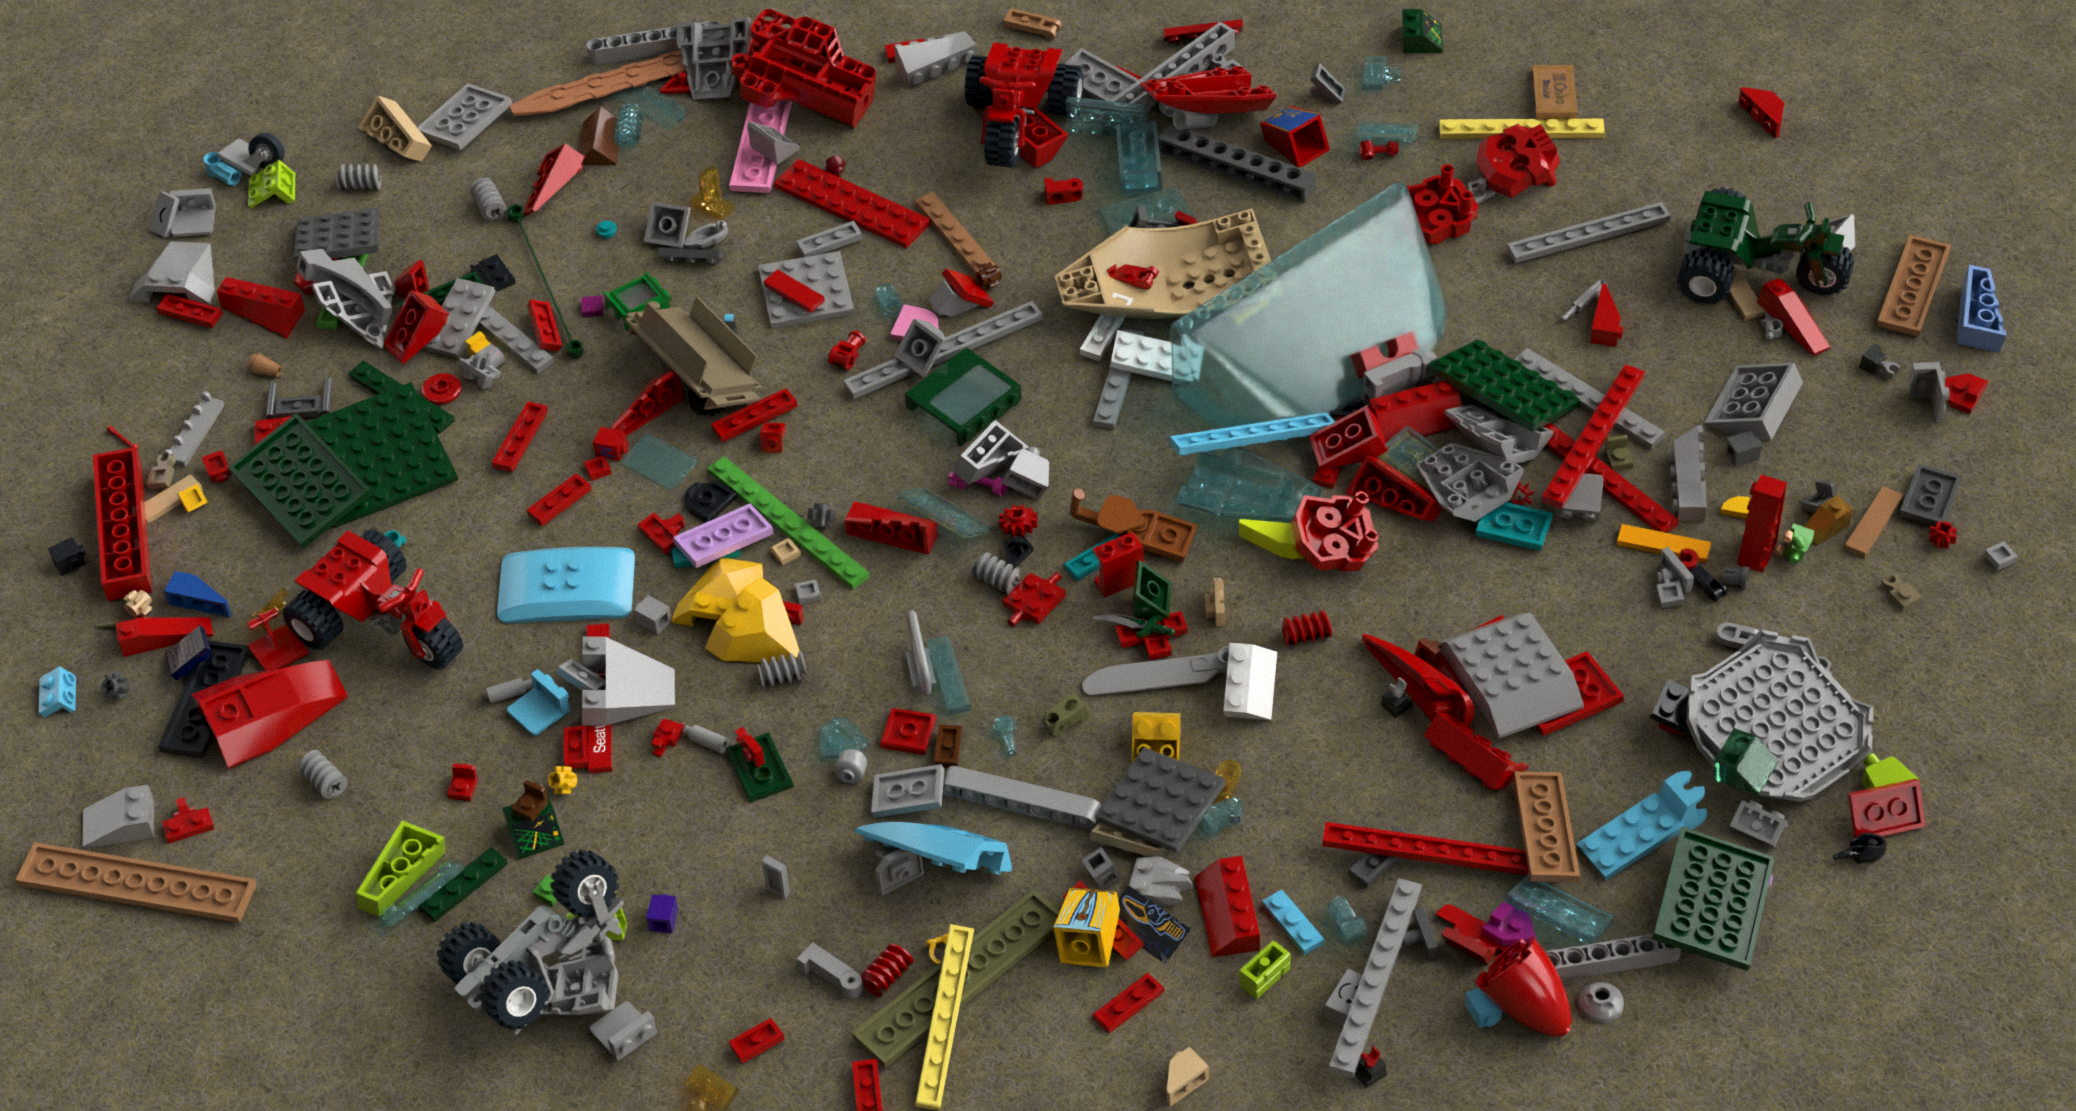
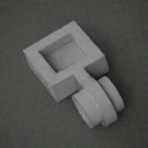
(1667, 590)

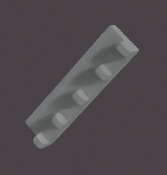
(195, 429)

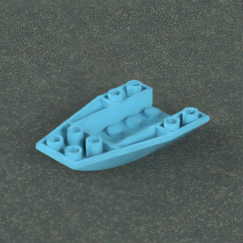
(942, 845)

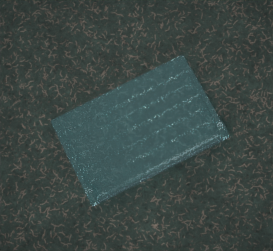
(659, 461)

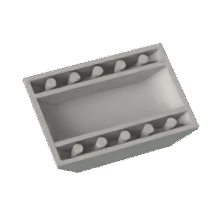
(1513, 673)

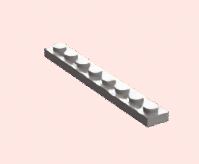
(1588, 232)
(1628, 422)

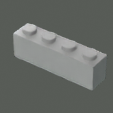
(933, 57)
(1688, 476)

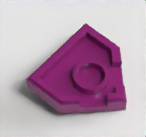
(1508, 925)

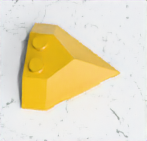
(754, 627)

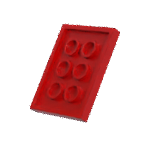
(1595, 689)

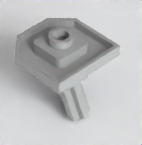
(896, 868)

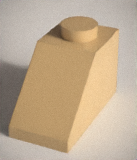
(1185, 1074)

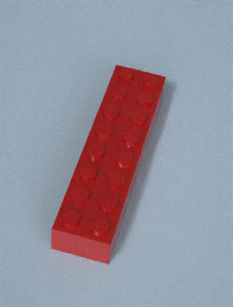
(121, 523)

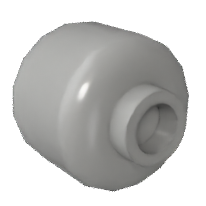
(850, 766)

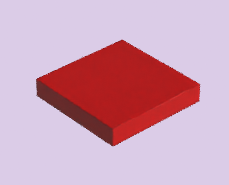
(967, 288)
(908, 731)

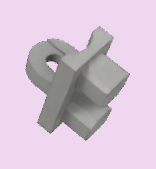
(474, 364)

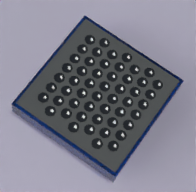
(188, 653)

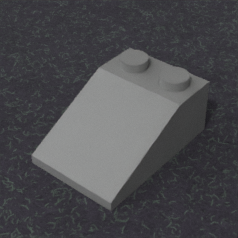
(119, 818)

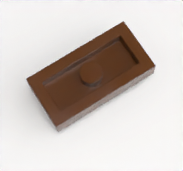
(948, 745)

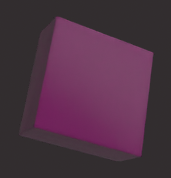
(592, 306)

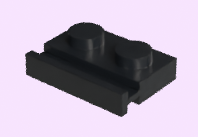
(494, 273)

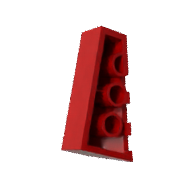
(263, 305)
(1393, 490)
(891, 527)
(1472, 752)

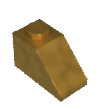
(1829, 519)

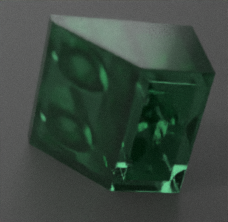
(1744, 762)

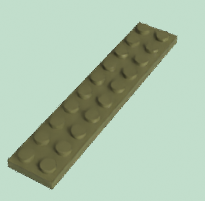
(991, 955)

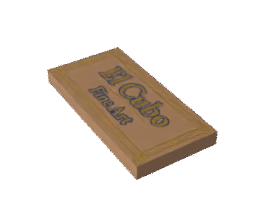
(1554, 92)

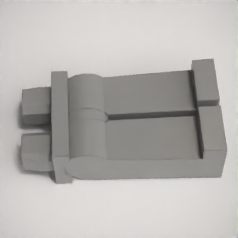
(1398, 375)

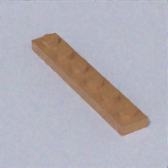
(952, 231)

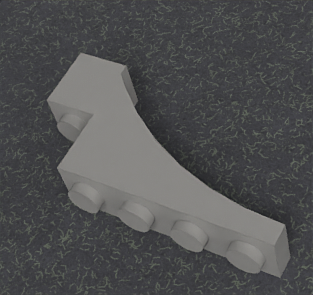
(347, 279)

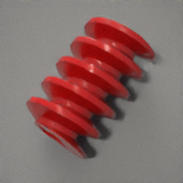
(1306, 627)
(885, 969)

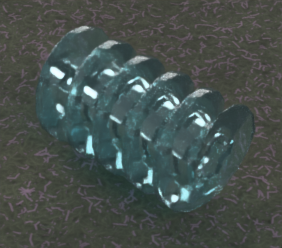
(629, 125)

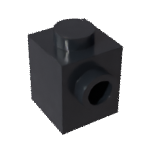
(67, 556)

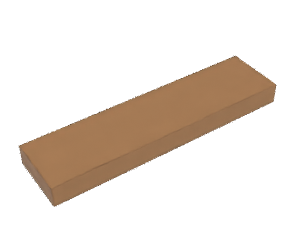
(1873, 522)

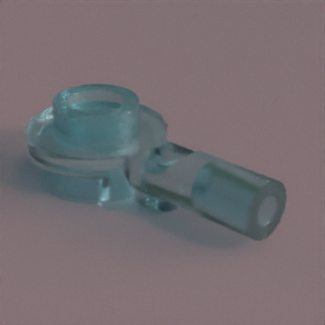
(1005, 727)

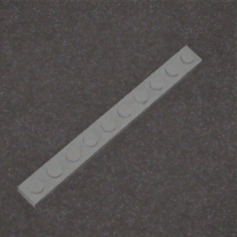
(970, 337)
(1375, 978)

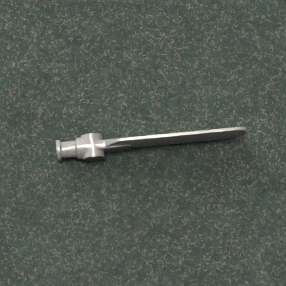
(1156, 674)

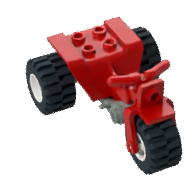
(1015, 80)
(358, 582)

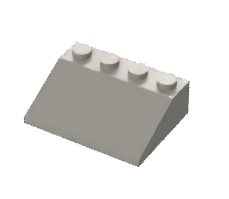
(1755, 399)

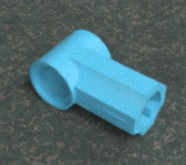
(220, 169)

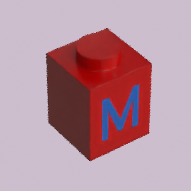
(610, 443)

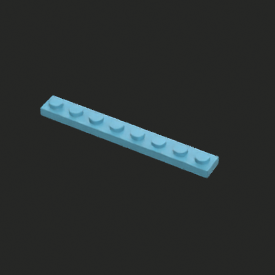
(1249, 434)

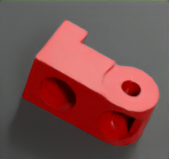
(1063, 191)

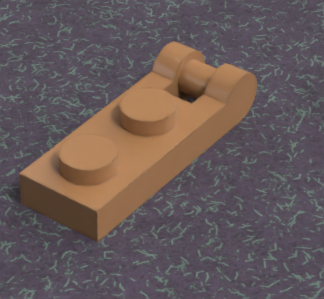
(1032, 23)

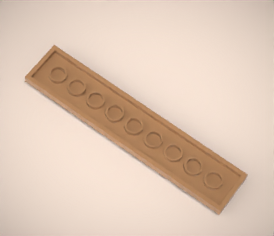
(136, 882)

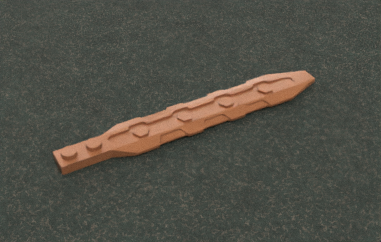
(600, 85)

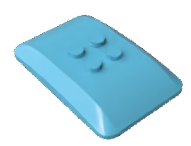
(566, 584)

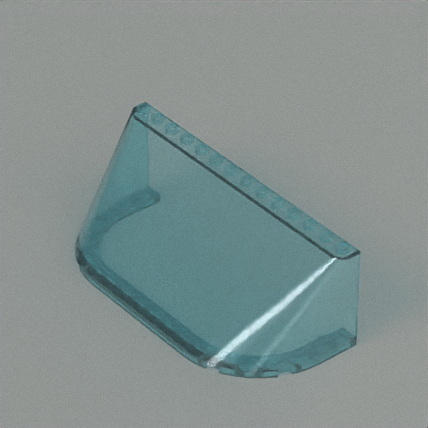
(1288, 330)

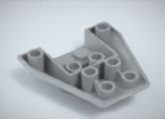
(1469, 480)

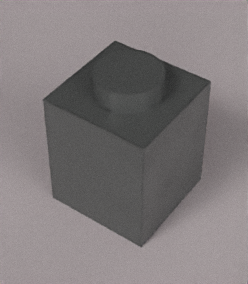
(1743, 448)

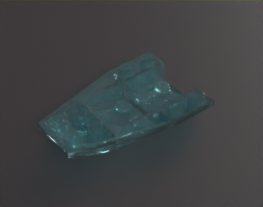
(1244, 487)

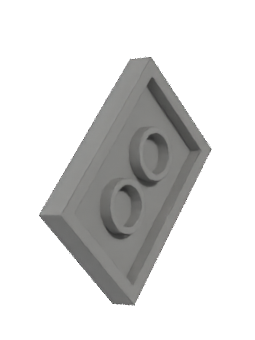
(907, 791)

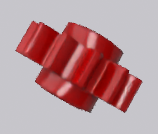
(1018, 520)

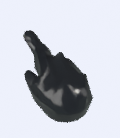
(1866, 847)

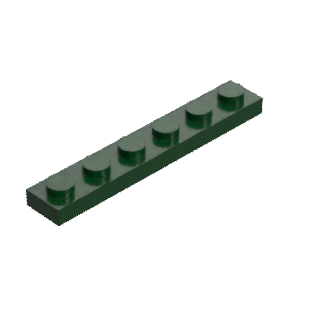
(380, 382)

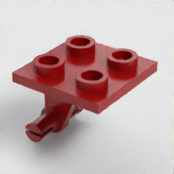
(277, 647)

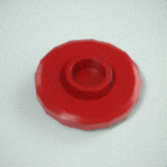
(441, 388)

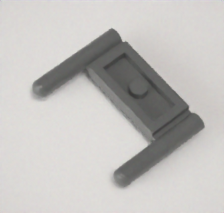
(304, 406)

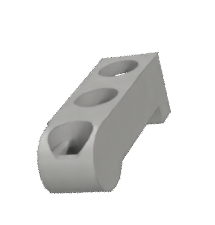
(830, 969)

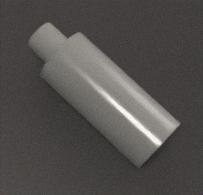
(508, 689)
(706, 738)

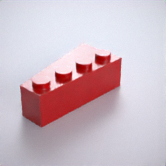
(1762, 522)

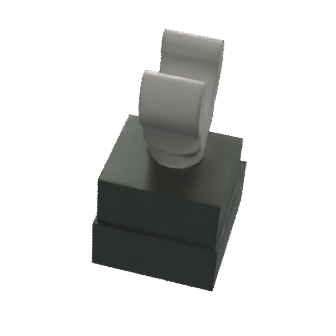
(1874, 360)
(1395, 700)

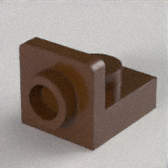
(531, 801)

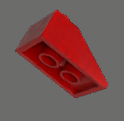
(415, 325)
(1349, 440)

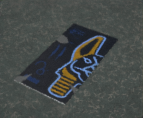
(1151, 924)

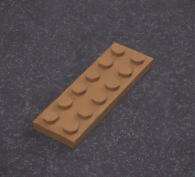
(1914, 285)
(1546, 827)

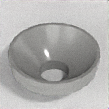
(1601, 1010)

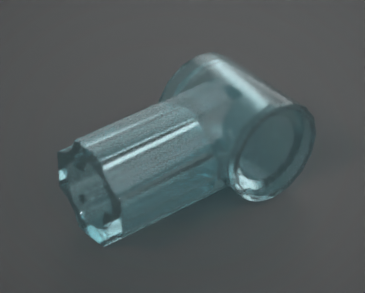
(1348, 925)

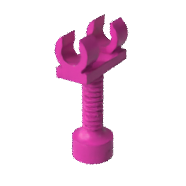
(996, 485)

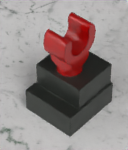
(1370, 1068)

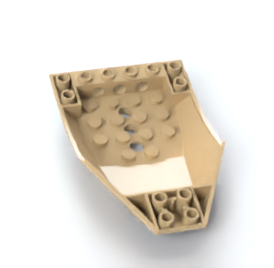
(1180, 254)

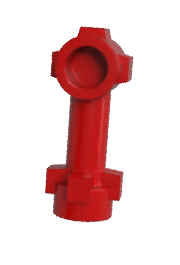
(1367, 149)

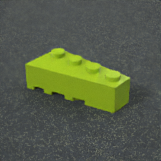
(399, 866)

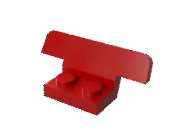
(1467, 934)

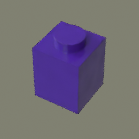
(662, 913)

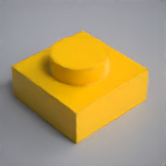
(192, 498)

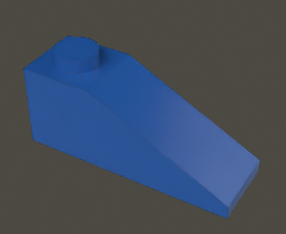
(192, 593)

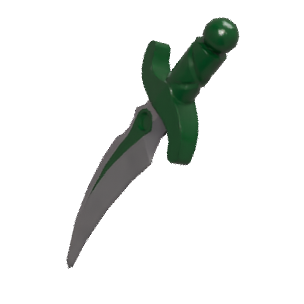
(1146, 626)

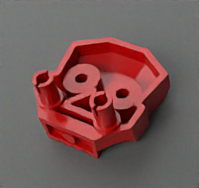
(1528, 151)
(1443, 206)
(1347, 529)

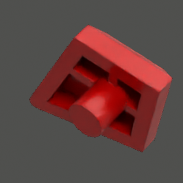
(676, 84)

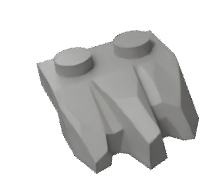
(1160, 880)

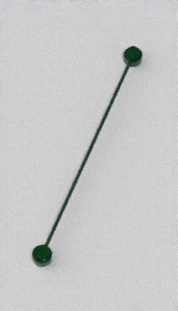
(573, 347)

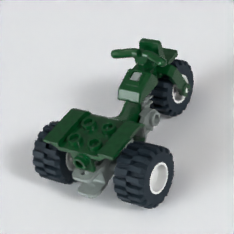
(1729, 235)

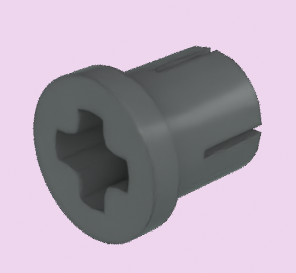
(1736, 576)

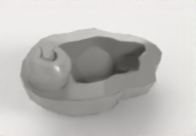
(707, 235)

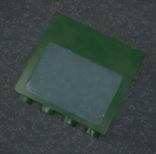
(965, 394)

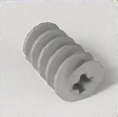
(358, 177)
(488, 199)
(995, 573)
(782, 669)
(322, 774)

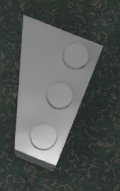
(988, 453)

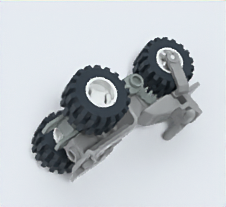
(511, 972)

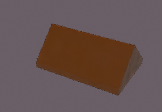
(598, 139)

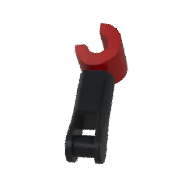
(1701, 576)

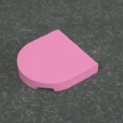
(906, 317)

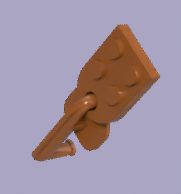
(1154, 530)

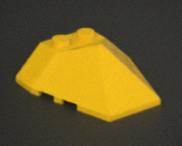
(716, 590)

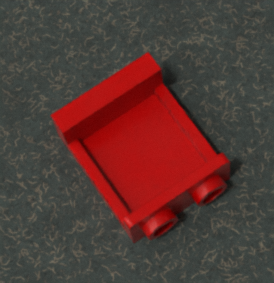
(1117, 563)

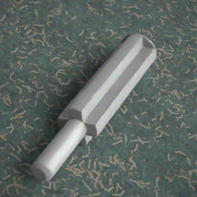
(1584, 300)

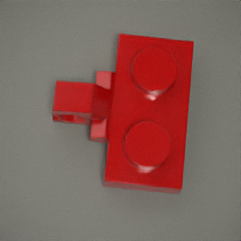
(661, 531)
(187, 822)

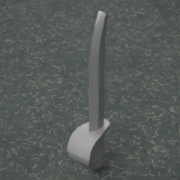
(1771, 324)

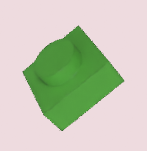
(544, 891)

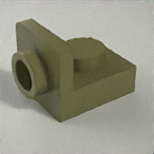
(1618, 453)

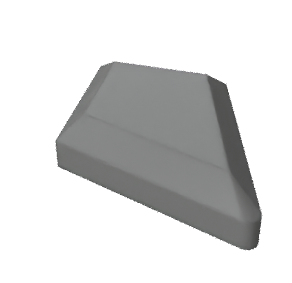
(1480, 190)

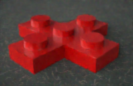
(1156, 644)

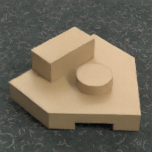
(1215, 602)

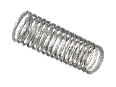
(1195, 116)

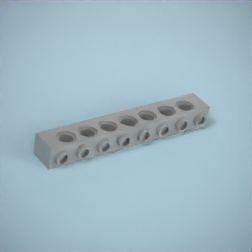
(1191, 59)

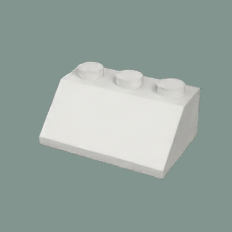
(1250, 682)

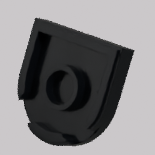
(708, 499)

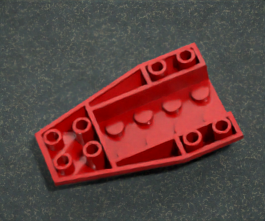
(1211, 92)
(267, 707)

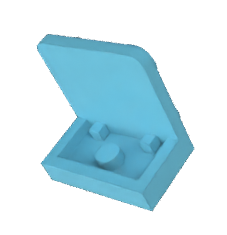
(541, 705)

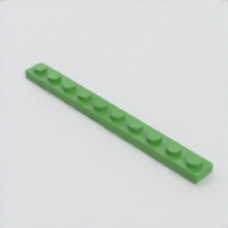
(789, 523)

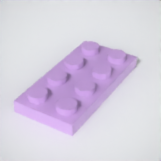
(723, 535)

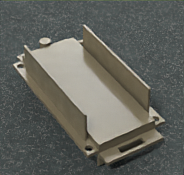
(700, 352)

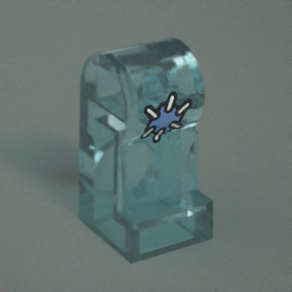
(1222, 815)

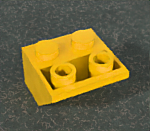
(1156, 732)

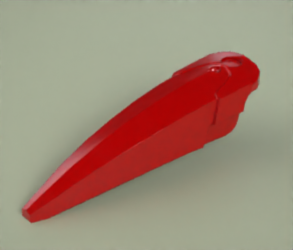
(1425, 684)

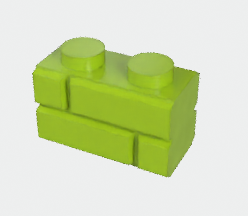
(1264, 969)

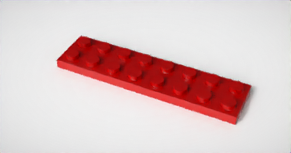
(852, 203)

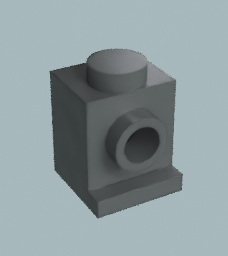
(1102, 869)

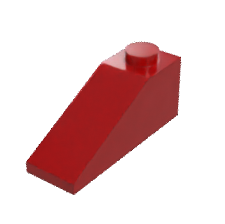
(1606, 323)

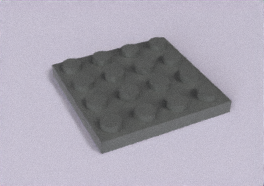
(339, 234)
(1160, 800)

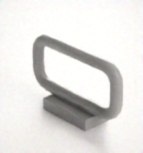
(919, 659)

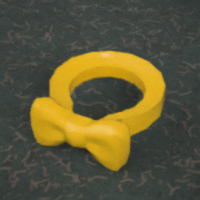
(932, 945)

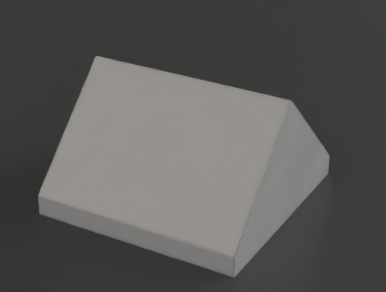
(770, 142)

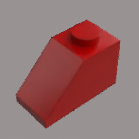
(412, 278)

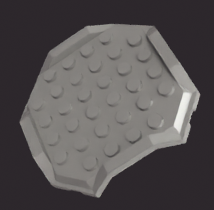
(1791, 705)

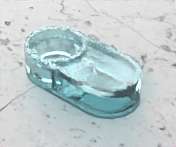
(887, 297)

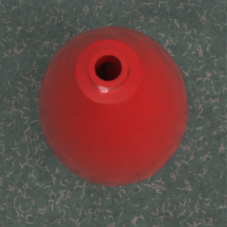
(1528, 988)

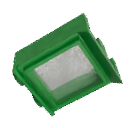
(635, 295)

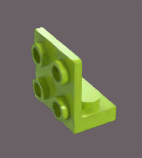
(272, 180)

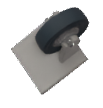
(251, 157)

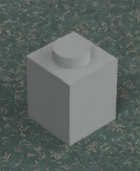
(652, 614)

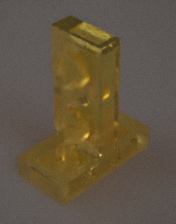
(709, 197)

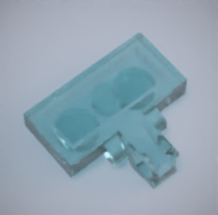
(1378, 73)

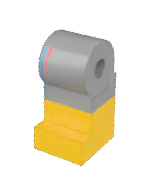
(478, 343)

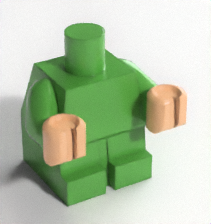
(1798, 541)

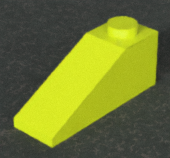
(1272, 536)

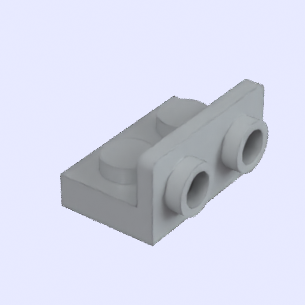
(1758, 823)

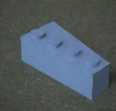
(1978, 313)

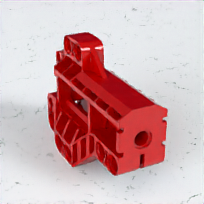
(794, 72)

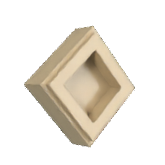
(785, 551)

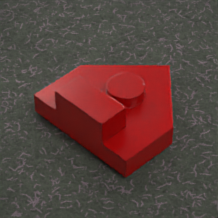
(1965, 391)

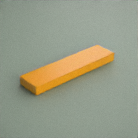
(1655, 541)

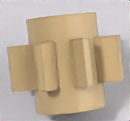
(138, 603)

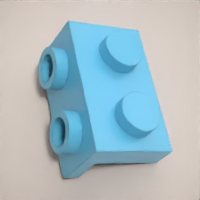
(57, 691)

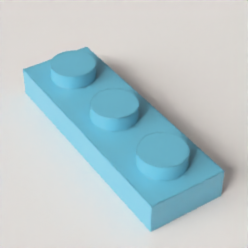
(1293, 922)

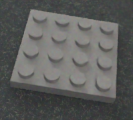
(820, 273)

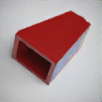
(1296, 135)

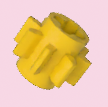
(562, 780)

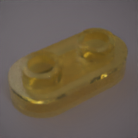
(1232, 781)

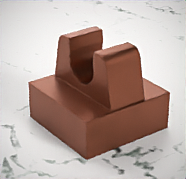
(1429, 651)

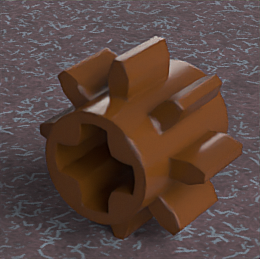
(988, 275)

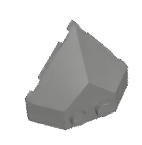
(351, 312)

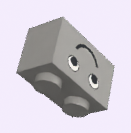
(1341, 999)

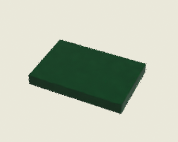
(765, 779)

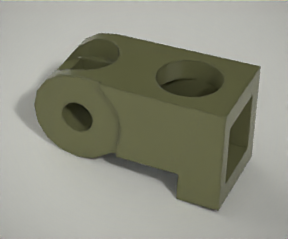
(1065, 715)

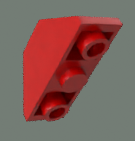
(1763, 107)

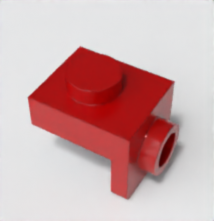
(216, 466)

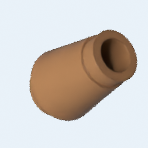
(264, 366)

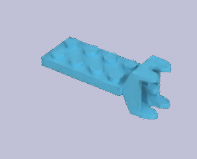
(1644, 826)

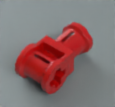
(847, 352)

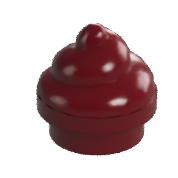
(835, 165)

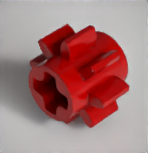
(1523, 489)
(1942, 534)

